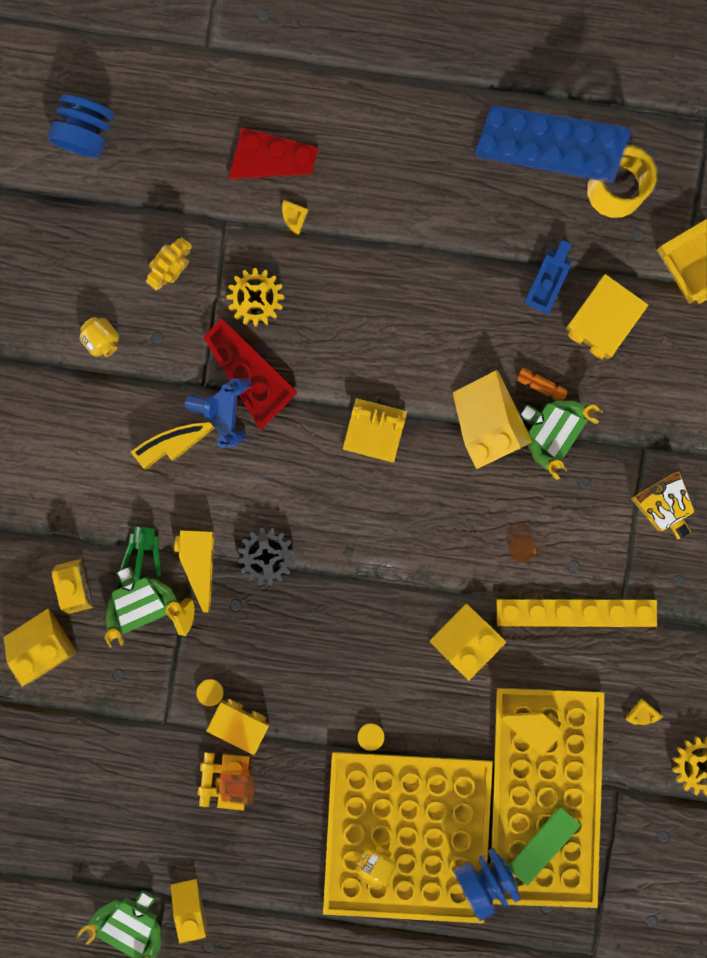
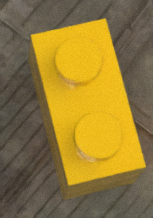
(238, 726)

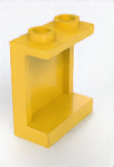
(687, 262)
(606, 318)

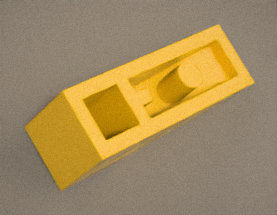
(196, 557)

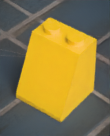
(37, 647)

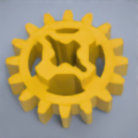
(169, 263)
(264, 288)
(694, 774)

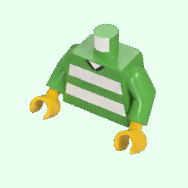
(556, 430)
(137, 605)
(127, 926)

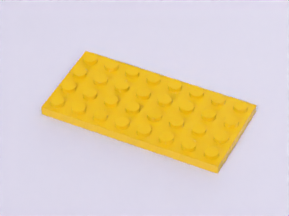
(534, 786)

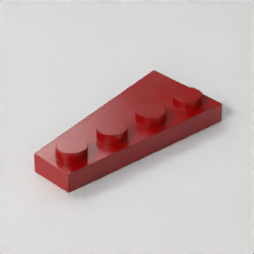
(238, 359)

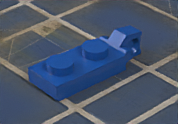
(549, 279)

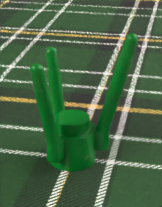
(142, 539)

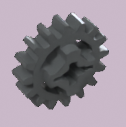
(268, 569)

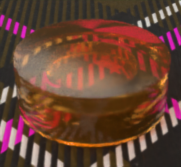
(522, 549)

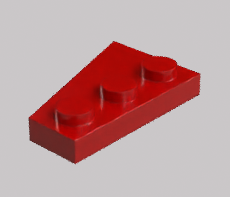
(269, 156)

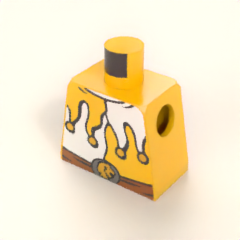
(666, 505)
(72, 587)

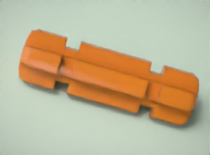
(542, 385)

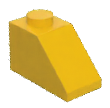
(535, 729)
(188, 911)

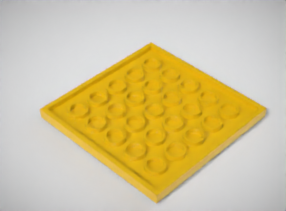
(422, 812)

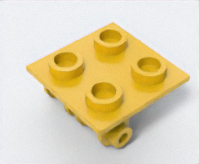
(374, 430)

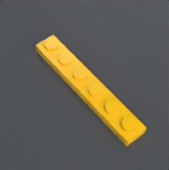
(576, 613)

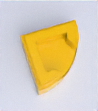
(294, 216)
(184, 622)
(643, 714)

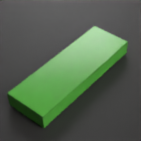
(543, 845)

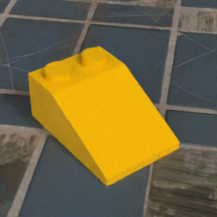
(489, 420)

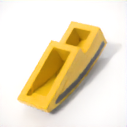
(171, 442)

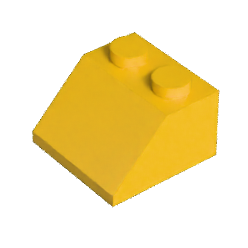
(467, 641)

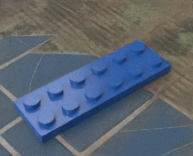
(553, 143)

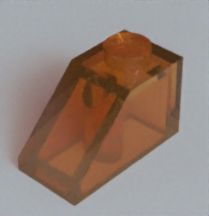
(237, 786)

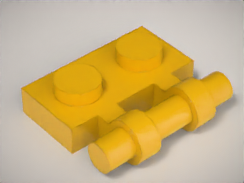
(208, 767)

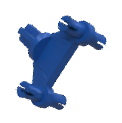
(222, 411)

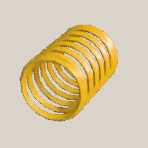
(645, 171)

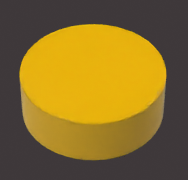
(210, 692)
(370, 736)

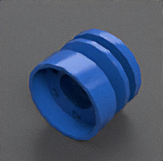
(79, 130)
(487, 884)

